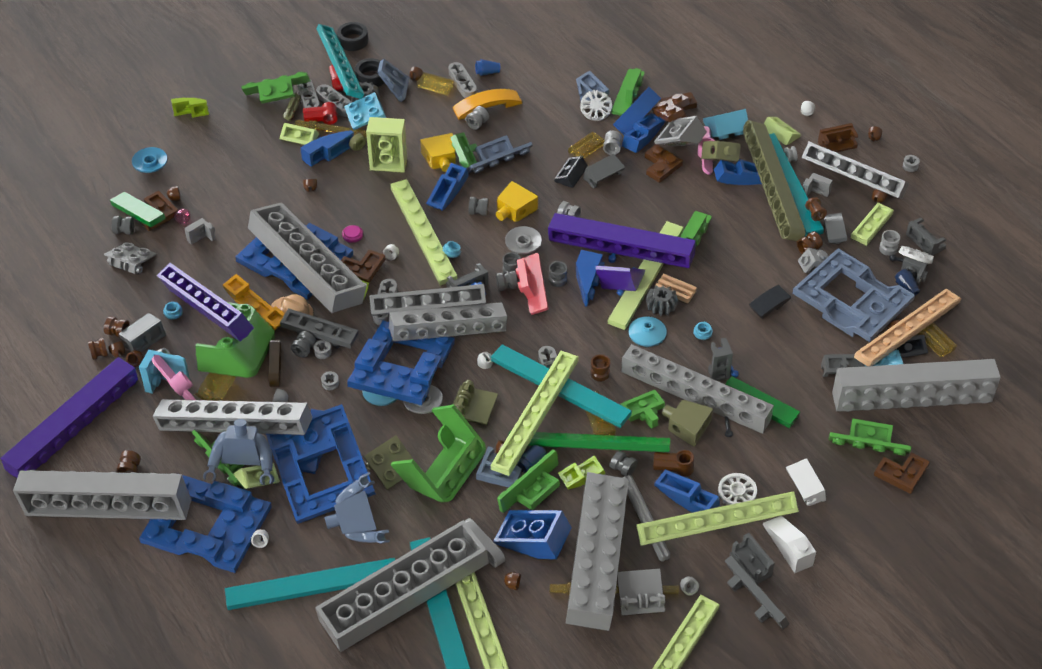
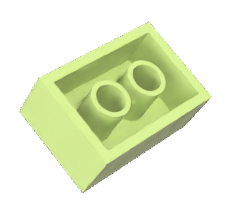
(386, 144)

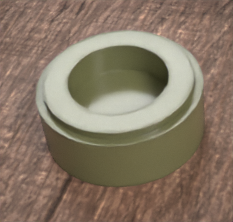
(357, 142)

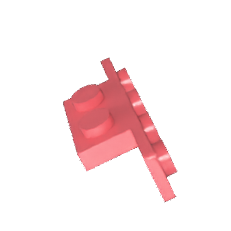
(532, 283)

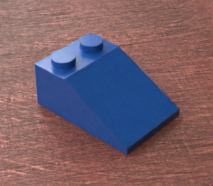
(534, 532)

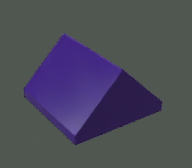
(619, 277)

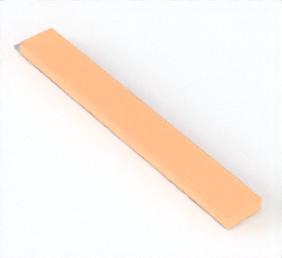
(907, 328)

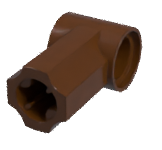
(679, 462)

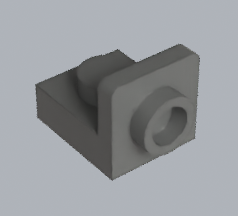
(917, 268)

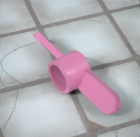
(707, 165)
(178, 381)

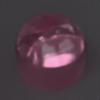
(182, 216)

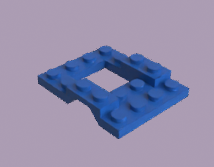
(255, 258)
(393, 380)
(325, 433)
(229, 536)

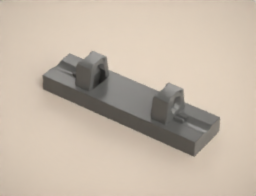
(319, 328)
(768, 608)

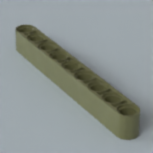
(773, 181)

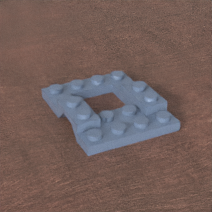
(869, 313)

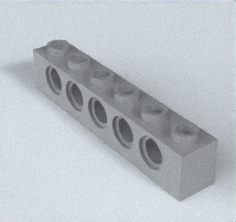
(855, 170)
(427, 299)
(447, 321)

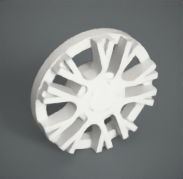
(596, 105)
(916, 254)
(737, 489)

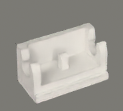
(807, 482)

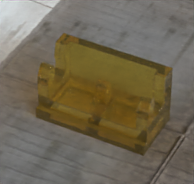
(214, 387)

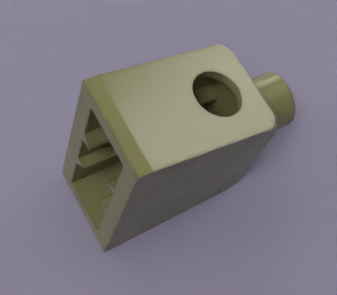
(723, 151)
(688, 420)

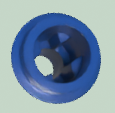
(486, 67)

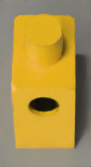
(438, 151)
(516, 203)

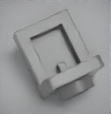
(818, 185)
(199, 230)
(811, 258)

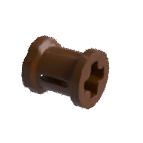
(815, 209)

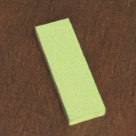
(872, 224)

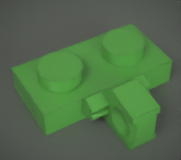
(464, 150)
(645, 407)

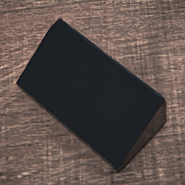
(571, 171)
(913, 347)

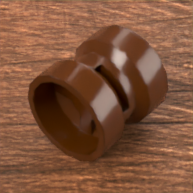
(812, 241)
(115, 326)
(600, 367)
(128, 462)

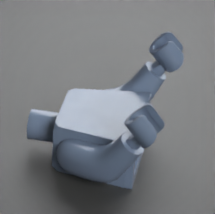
(241, 446)
(355, 515)

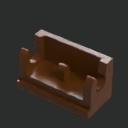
(838, 138)

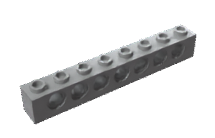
(697, 388)
(218, 415)

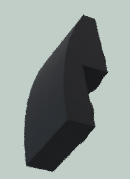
(769, 300)

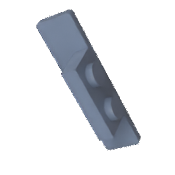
(496, 151)

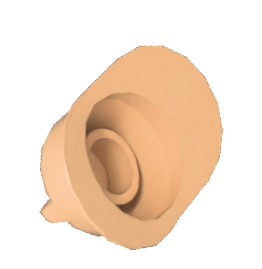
(293, 302)

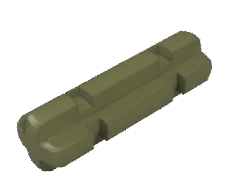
(292, 107)

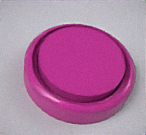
(352, 233)

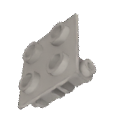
(129, 257)
(641, 592)

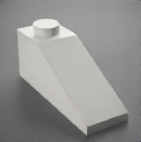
(791, 543)

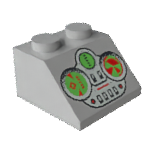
(682, 132)

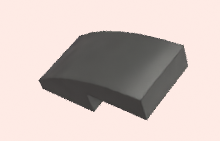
(835, 228)

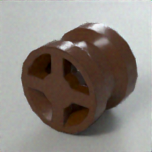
(98, 348)

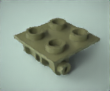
(474, 403)
(381, 458)

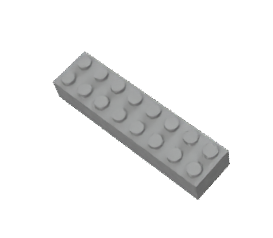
(307, 257)
(915, 385)
(102, 494)
(597, 552)
(402, 585)

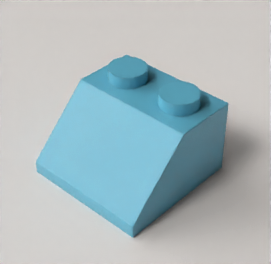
(726, 124)

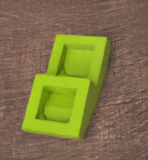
(195, 106)
(575, 475)

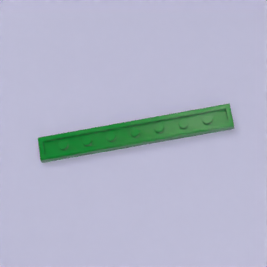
(600, 442)

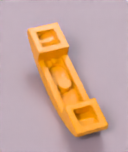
(486, 99)
(242, 294)

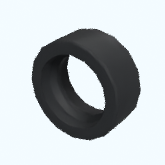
(352, 28)
(365, 65)

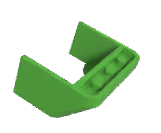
(238, 357)
(455, 462)

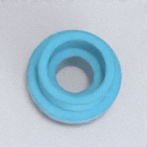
(452, 249)
(172, 310)
(703, 331)

